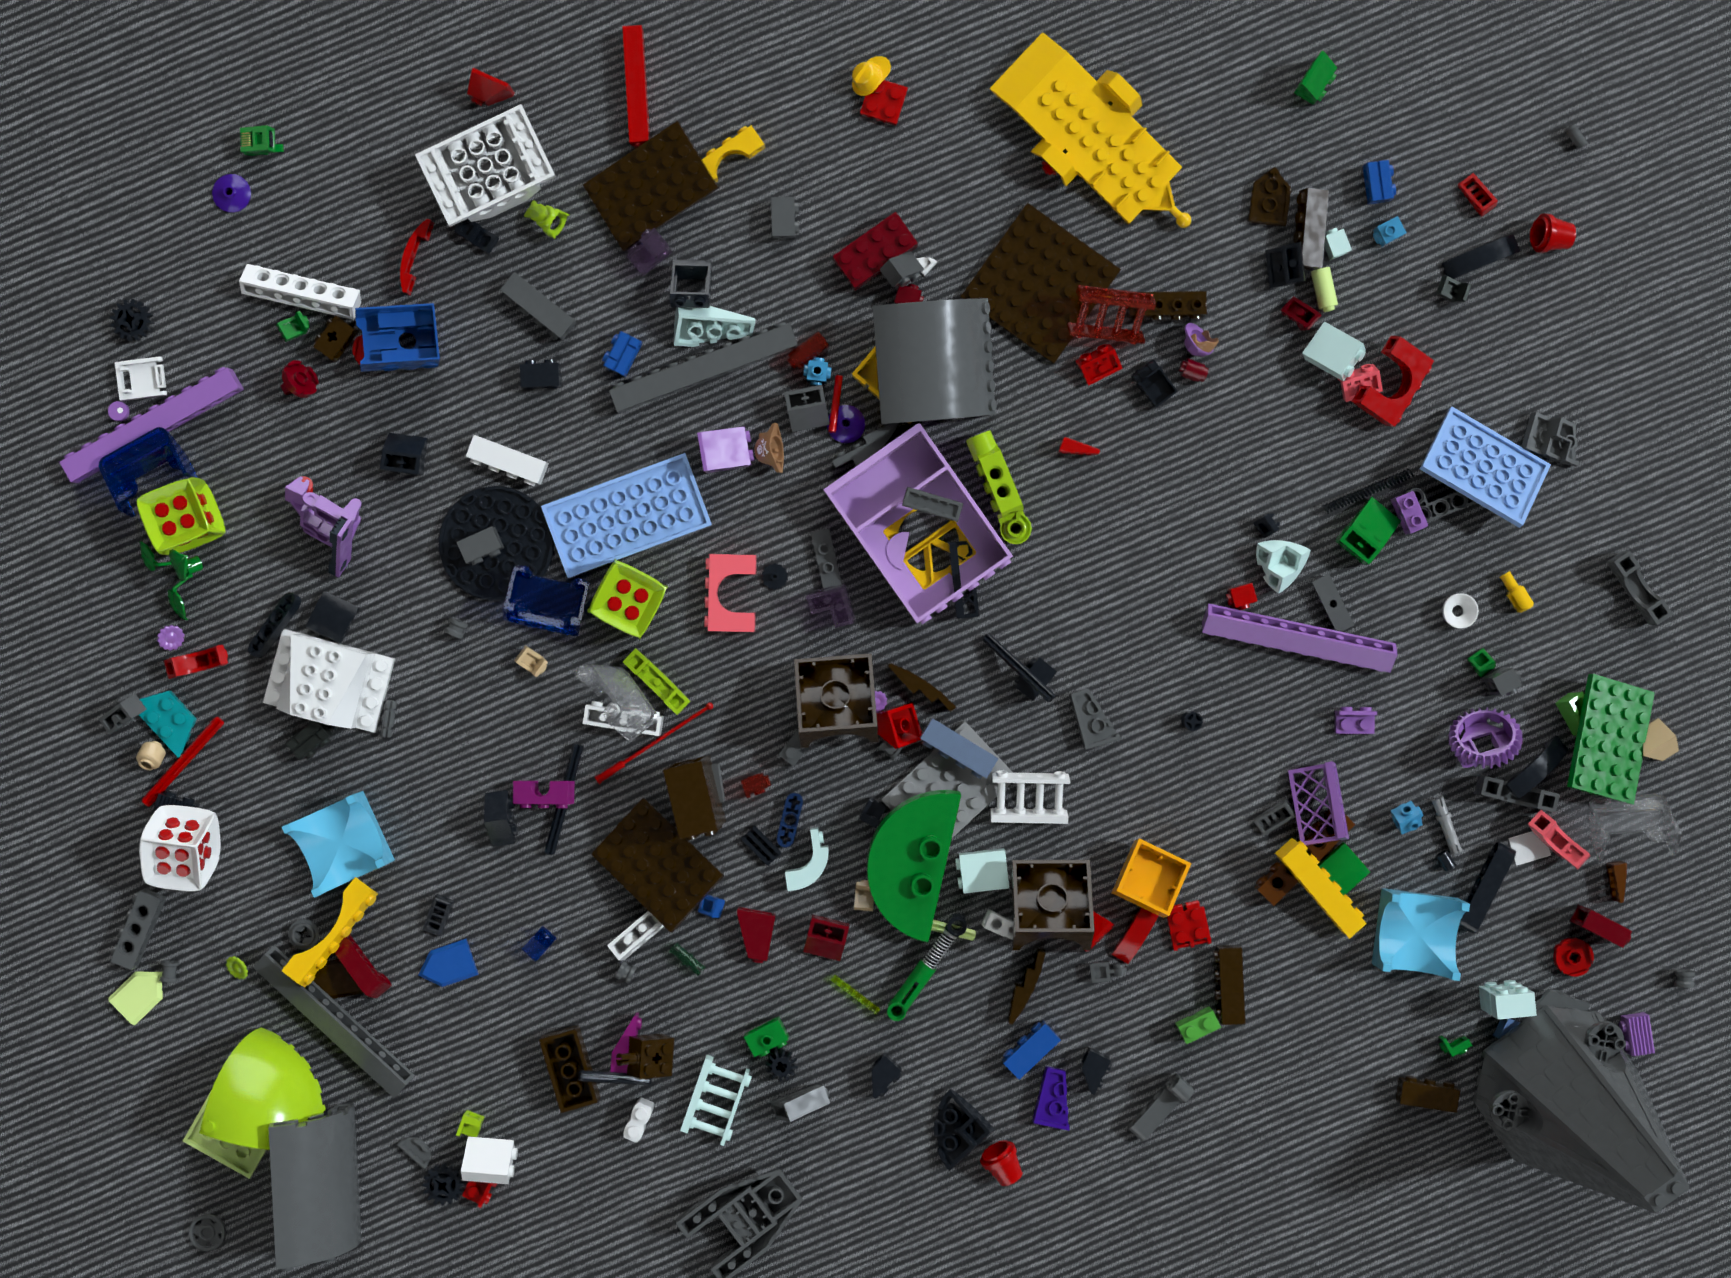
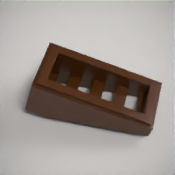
(1617, 878)

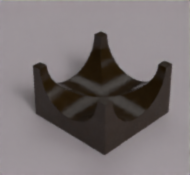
(835, 697)
(1052, 901)

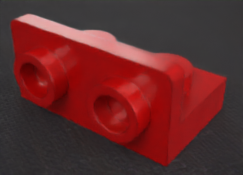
(1099, 363)
(478, 1192)

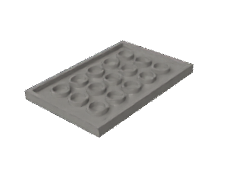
(943, 774)

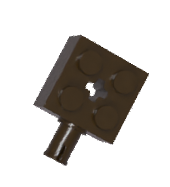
(648, 1056)

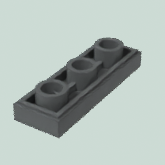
(1326, 592)

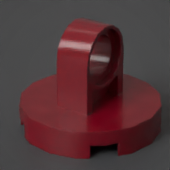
(298, 379)

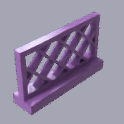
(1333, 796)

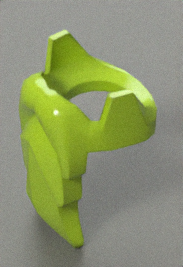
(544, 217)

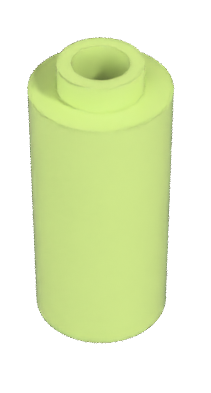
(1324, 289)

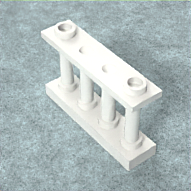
(1038, 814)

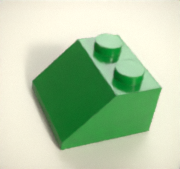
(1316, 78)

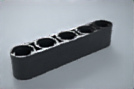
(1487, 886)

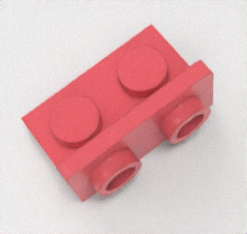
(1366, 375)

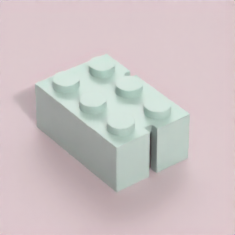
(1507, 1000)

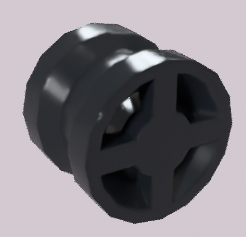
(1196, 721)

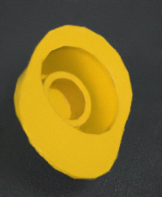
(870, 75)

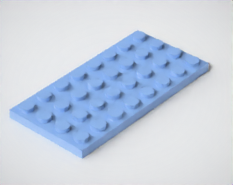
(626, 515)

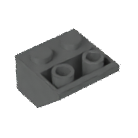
(807, 408)

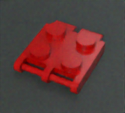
(1188, 925)

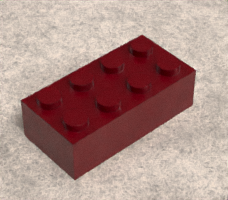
(868, 253)

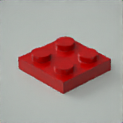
(885, 102)

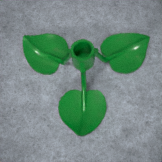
(182, 566)

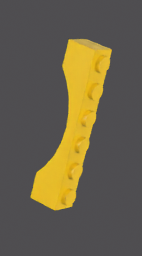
(305, 965)

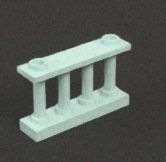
(697, 1103)

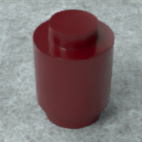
(1193, 370)

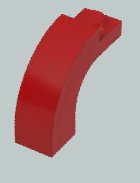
(196, 662)

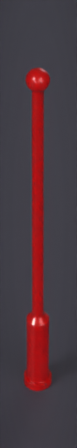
(621, 764)

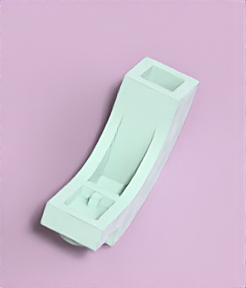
(808, 874)

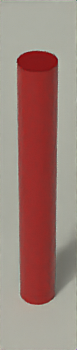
(835, 404)

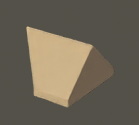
(1659, 741)

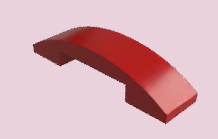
(423, 232)
(1135, 935)

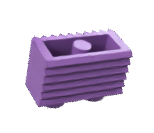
(1637, 1034)

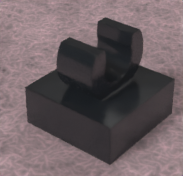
(1267, 525)

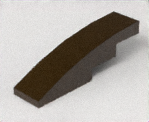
(915, 683)
(1023, 991)

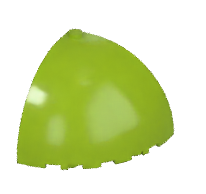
(260, 1086)

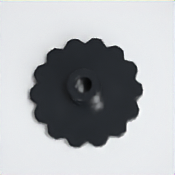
(774, 576)

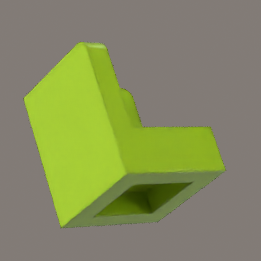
(470, 1124)

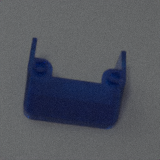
(136, 459)

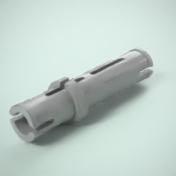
(1443, 817)

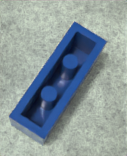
(1030, 1049)

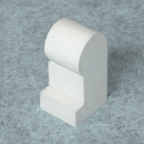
(998, 924)

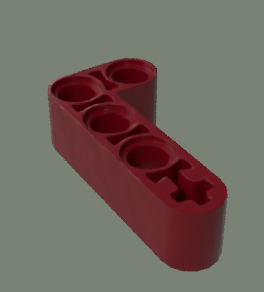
(360, 968)

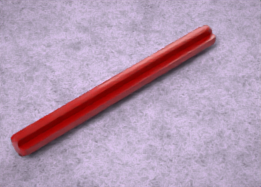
(183, 761)

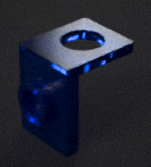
(539, 943)

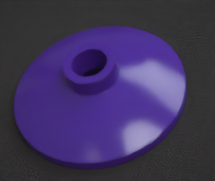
(240, 193)
(854, 430)

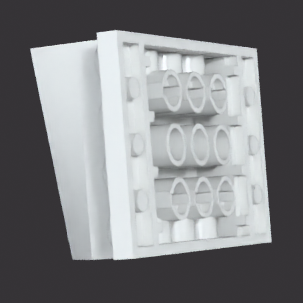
(486, 168)
(328, 681)

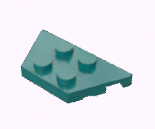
(169, 720)

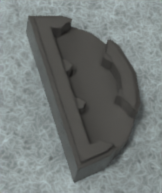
(417, 1150)

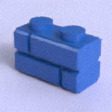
(1379, 182)
(622, 353)

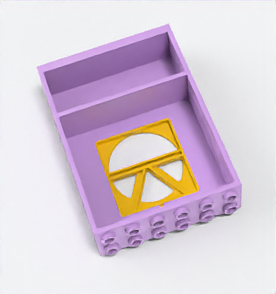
(872, 508)

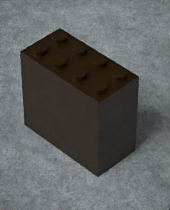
(694, 798)

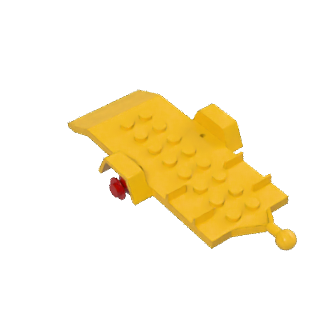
(1087, 133)

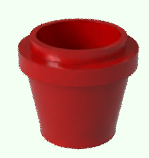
(1551, 233)
(1002, 1162)

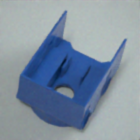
(381, 334)

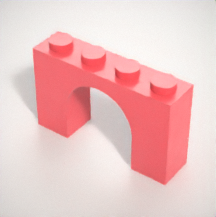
(719, 568)

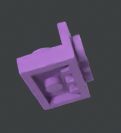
(1409, 512)
(1355, 721)

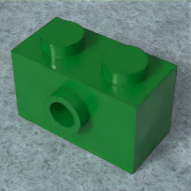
(766, 1037)

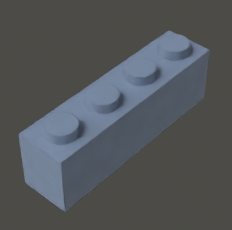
(959, 748)

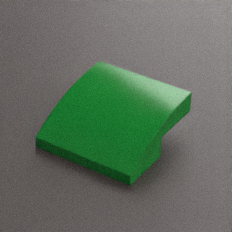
(1344, 868)

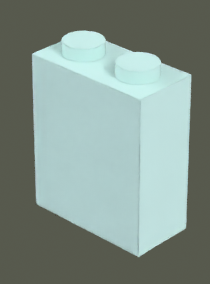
(1334, 351)
(982, 870)

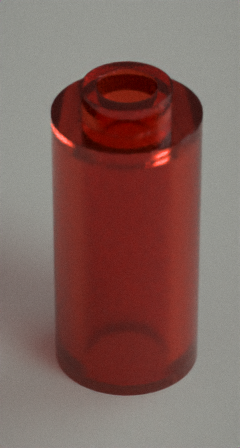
(807, 350)

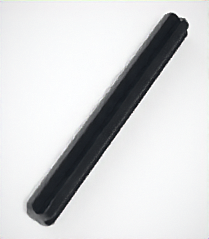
(1018, 667)

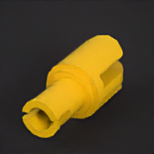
(1517, 594)

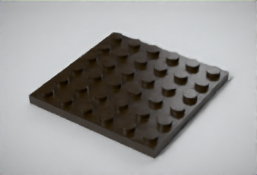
(1035, 281)

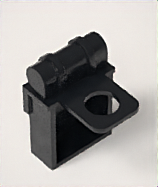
(1154, 383)

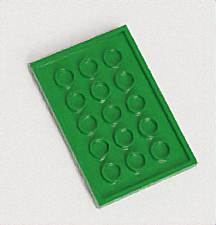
(1610, 739)

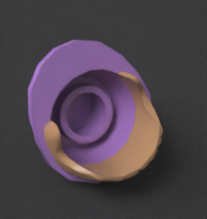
(1199, 341)

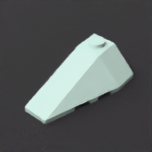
(709, 324)

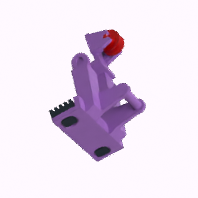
(327, 522)

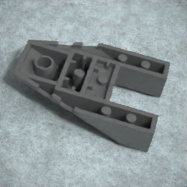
(752, 1213)

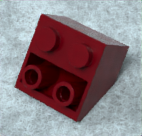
(826, 937)

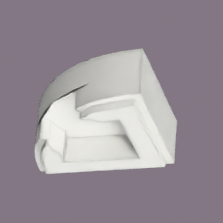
(927, 264)

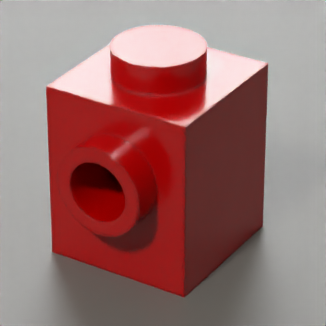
(1241, 596)

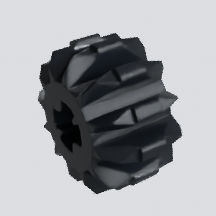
(778, 1071)

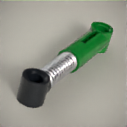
(925, 968)

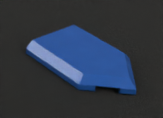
(449, 964)

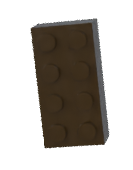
(565, 1057)

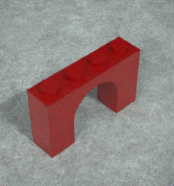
(1414, 368)

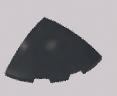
(958, 1129)

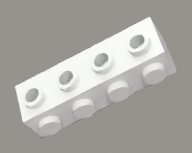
(595, 716)

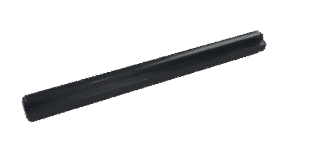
(559, 815)

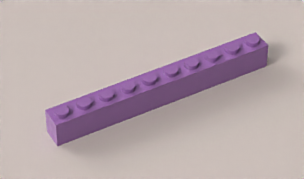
(168, 415)
(1299, 638)

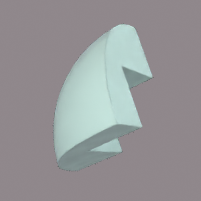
(1281, 562)

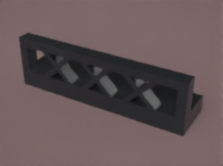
(959, 604)

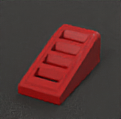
(1488, 196)
(1074, 447)

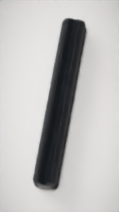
(611, 1077)

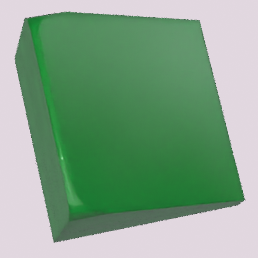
(1482, 662)

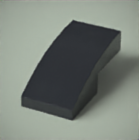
(477, 235)

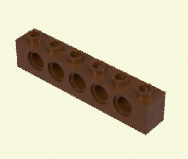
(1287, 880)

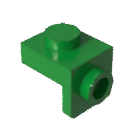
(293, 326)
(1456, 1047)

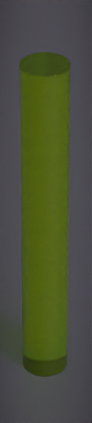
(855, 994)

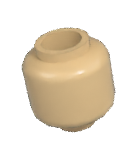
(150, 755)

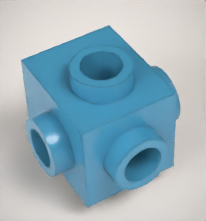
(817, 379)
(1407, 817)

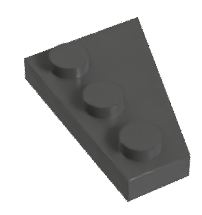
(1091, 721)

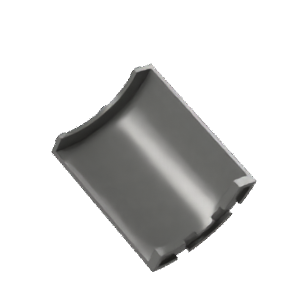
(315, 1187)

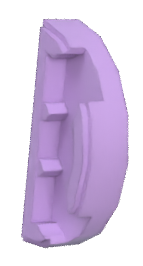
(896, 549)

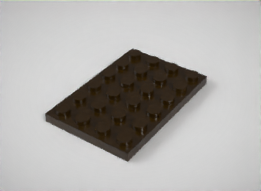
(651, 185)
(656, 865)

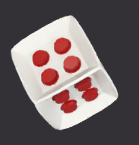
(180, 848)

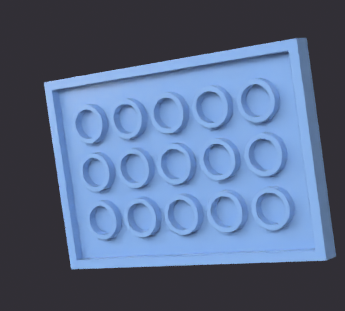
(1485, 467)

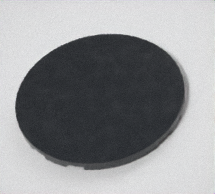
(521, 531)

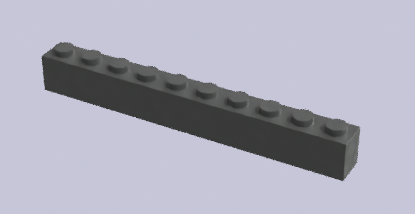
(703, 368)
(336, 1024)

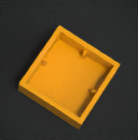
(1151, 878)

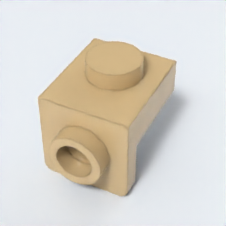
(531, 661)
(863, 896)

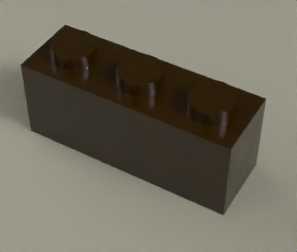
(1427, 1094)

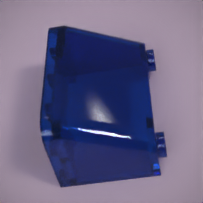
(545, 602)

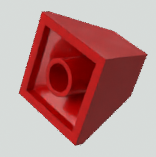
(487, 89)
(899, 725)

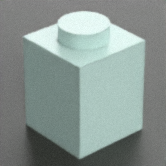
(1336, 243)

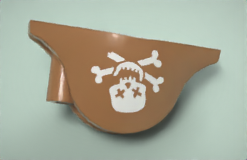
(770, 448)

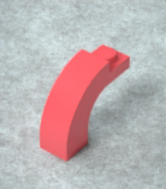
(1549, 833)

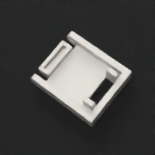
(145, 378)

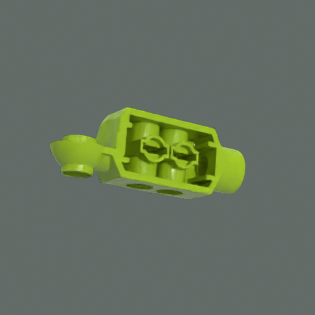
(1010, 508)

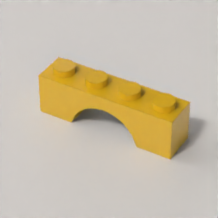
(745, 143)

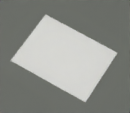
(1528, 848)

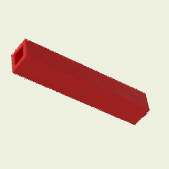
(636, 85)

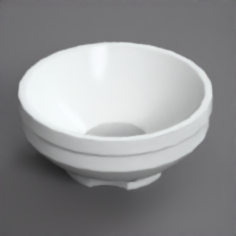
(1469, 608)

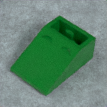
(1368, 531)

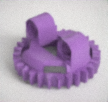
(1505, 740)

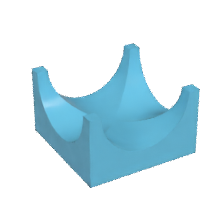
(340, 842)
(1418, 933)

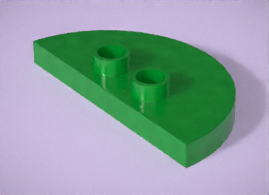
(910, 859)

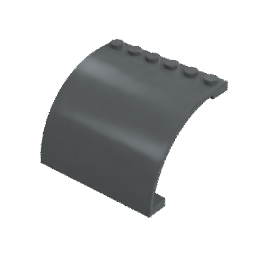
(934, 360)

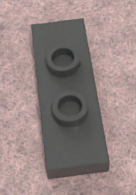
(932, 504)
(826, 558)

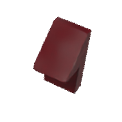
(1300, 313)

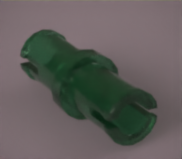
(687, 959)

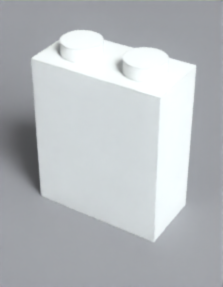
(488, 1160)

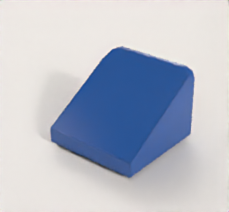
(711, 906)

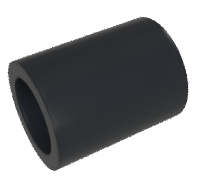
(1445, 860)

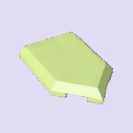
(138, 995)

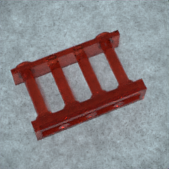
(1105, 298)

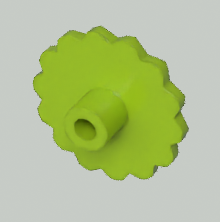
(237, 967)

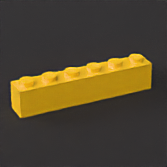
(1320, 887)

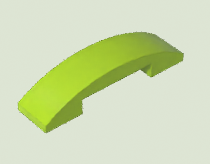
(657, 681)

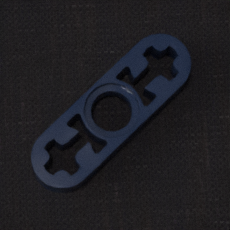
(797, 807)

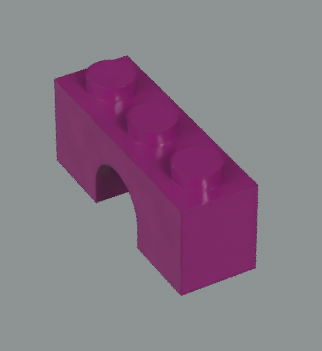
(528, 793)

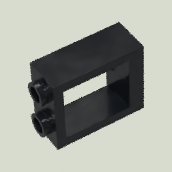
(682, 270)

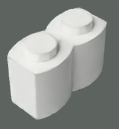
(639, 1117)

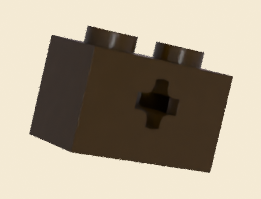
(345, 334)

